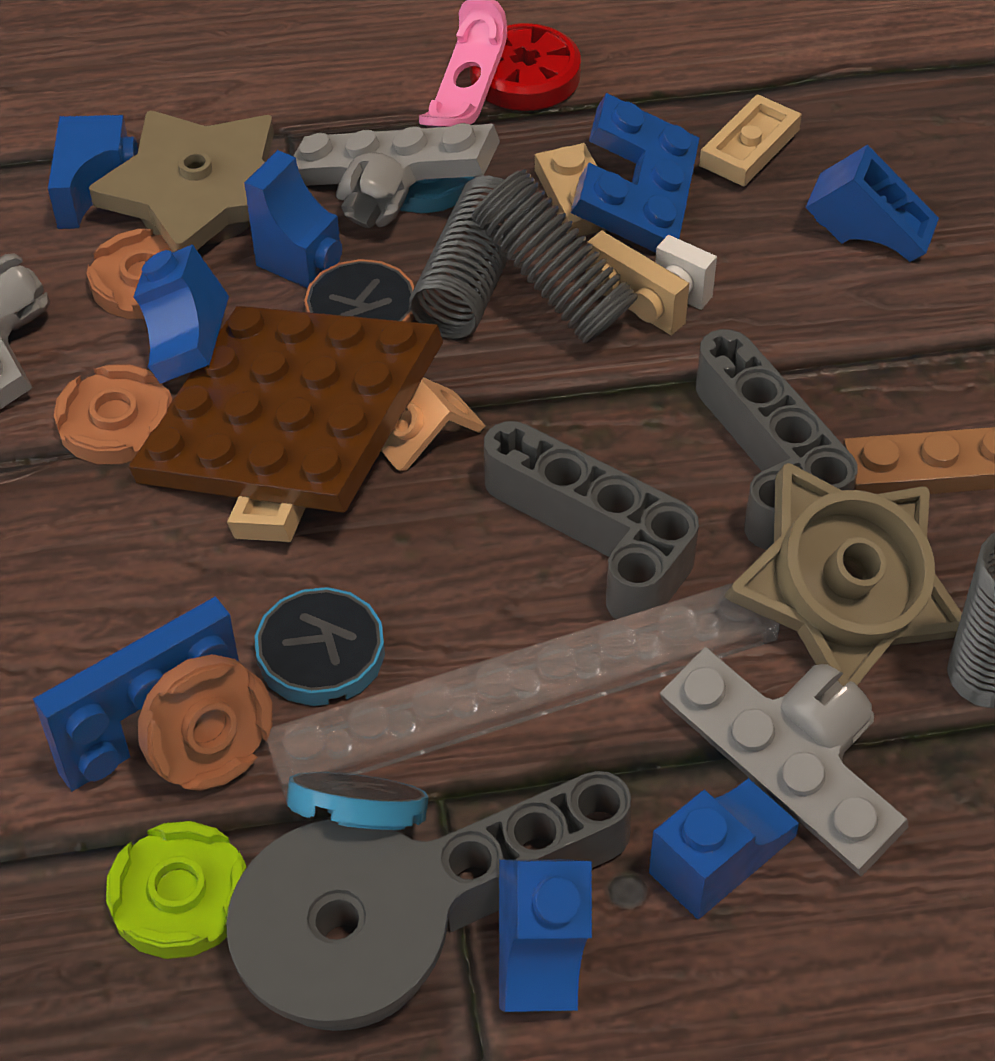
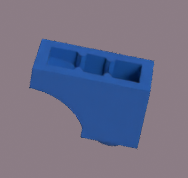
(83, 154)
(872, 203)
(288, 225)
(181, 311)
(718, 844)
(542, 932)

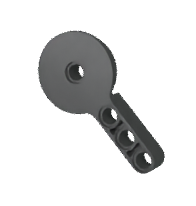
(395, 897)

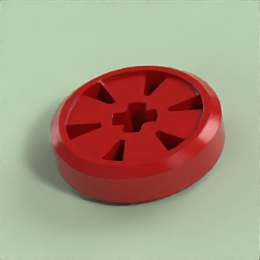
(534, 70)

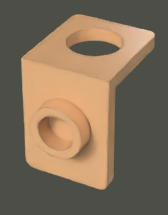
(423, 419)

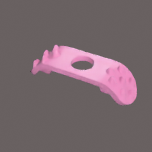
(480, 44)

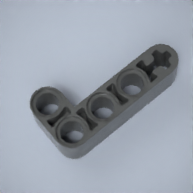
(767, 423)
(634, 524)

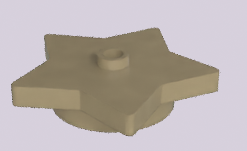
(188, 178)
(848, 572)

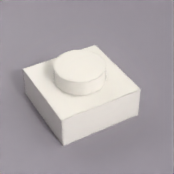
(691, 265)

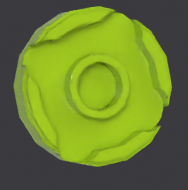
(174, 889)

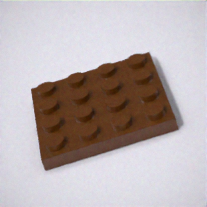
(289, 407)

